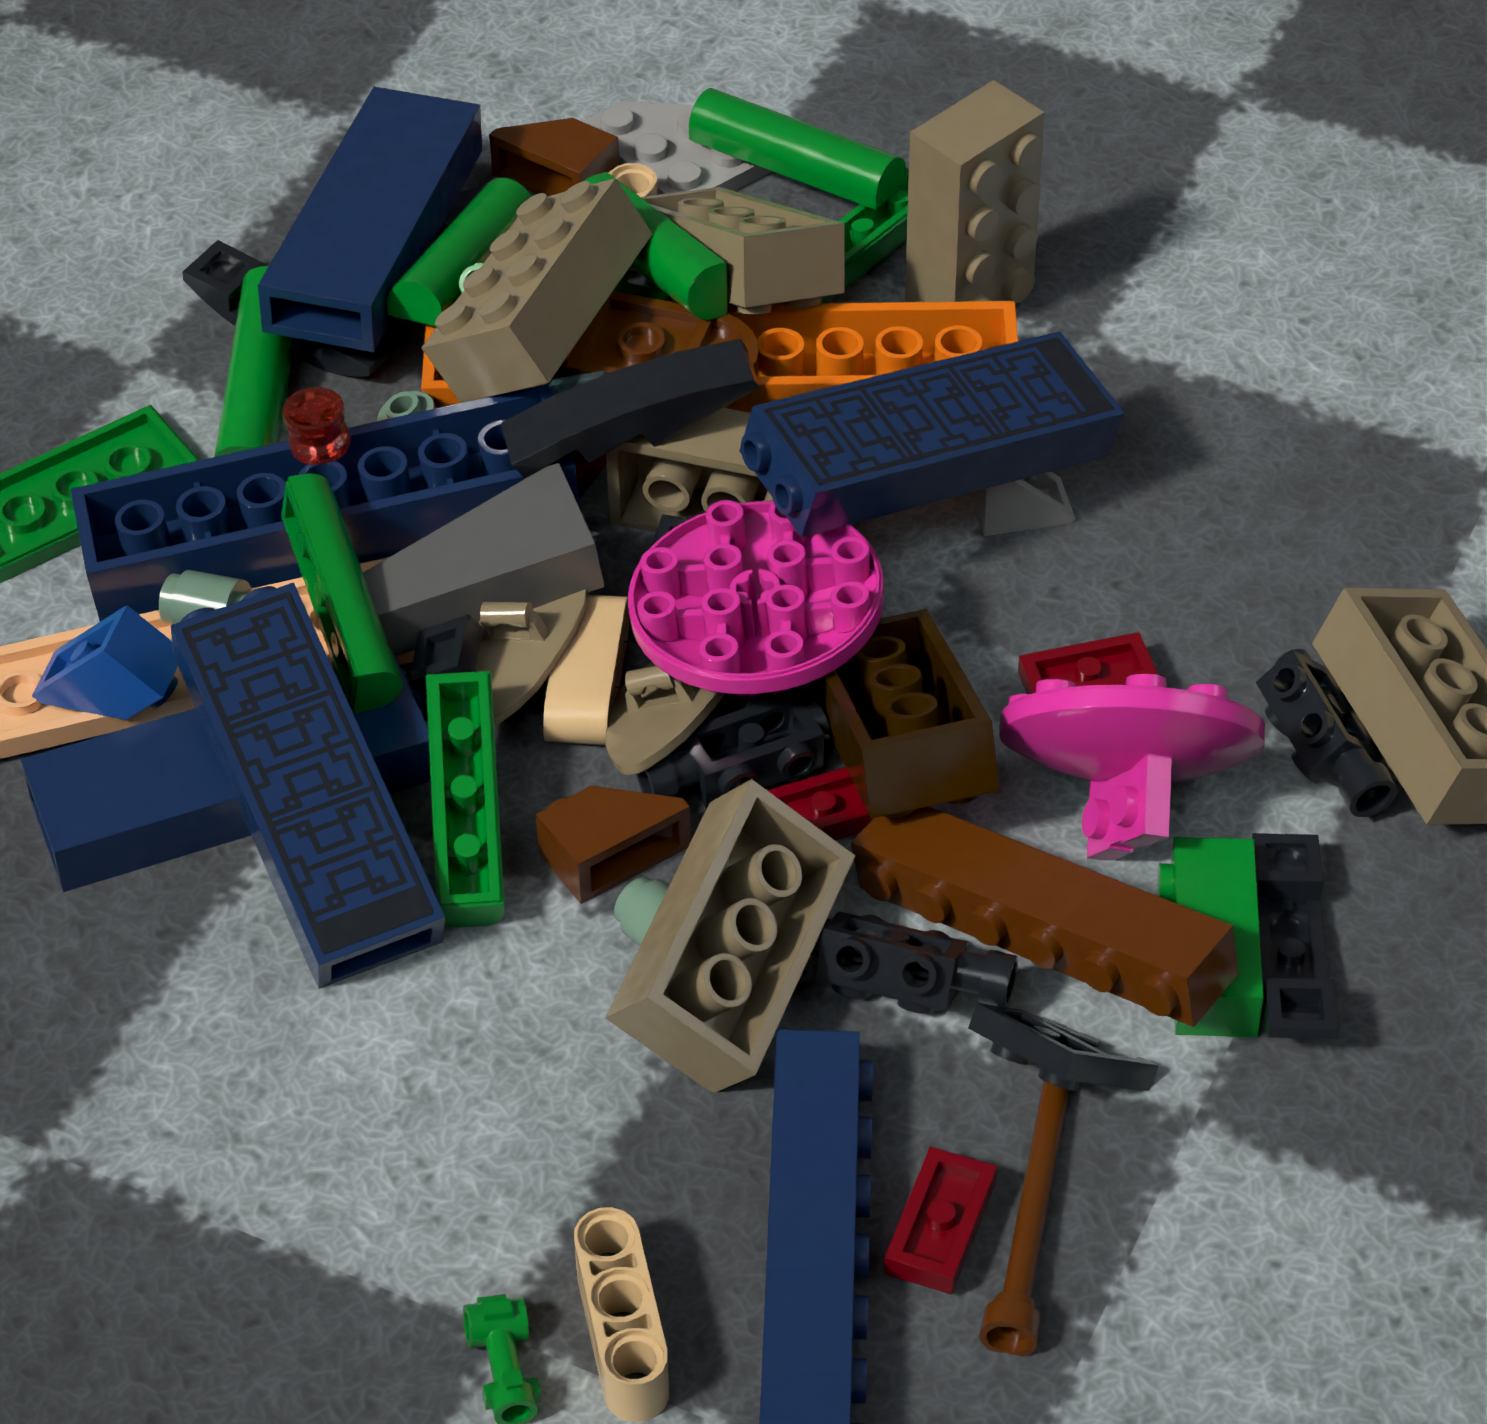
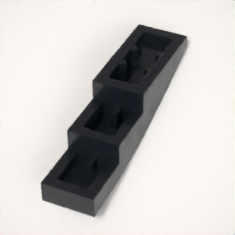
(644, 398)

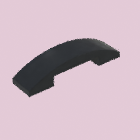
(218, 281)
(1294, 965)

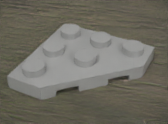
(660, 139)

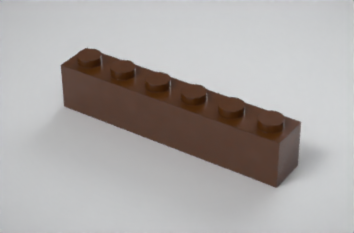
(1049, 911)

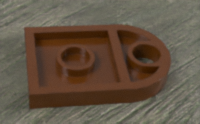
(644, 328)

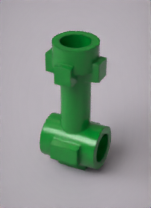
(498, 1325)

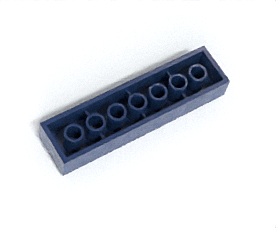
(226, 510)

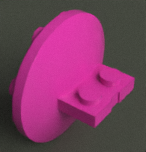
(752, 604)
(1130, 748)

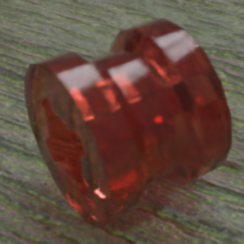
(316, 425)

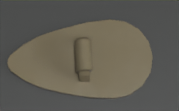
(525, 646)
(653, 717)

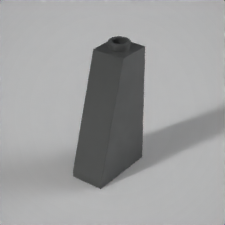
(509, 549)

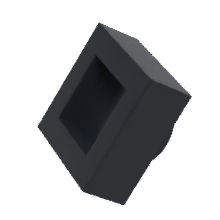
(446, 649)

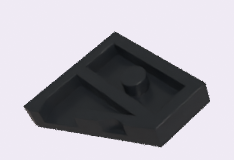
(1061, 1053)

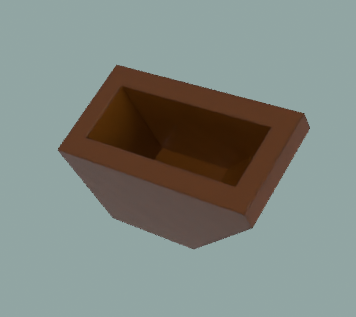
(552, 154)
(610, 836)

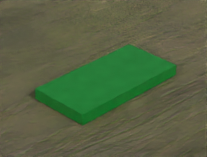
(37, 496)

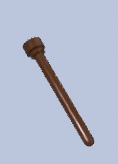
(1012, 1319)

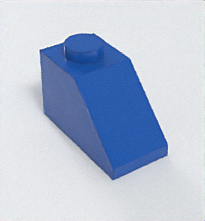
(111, 669)

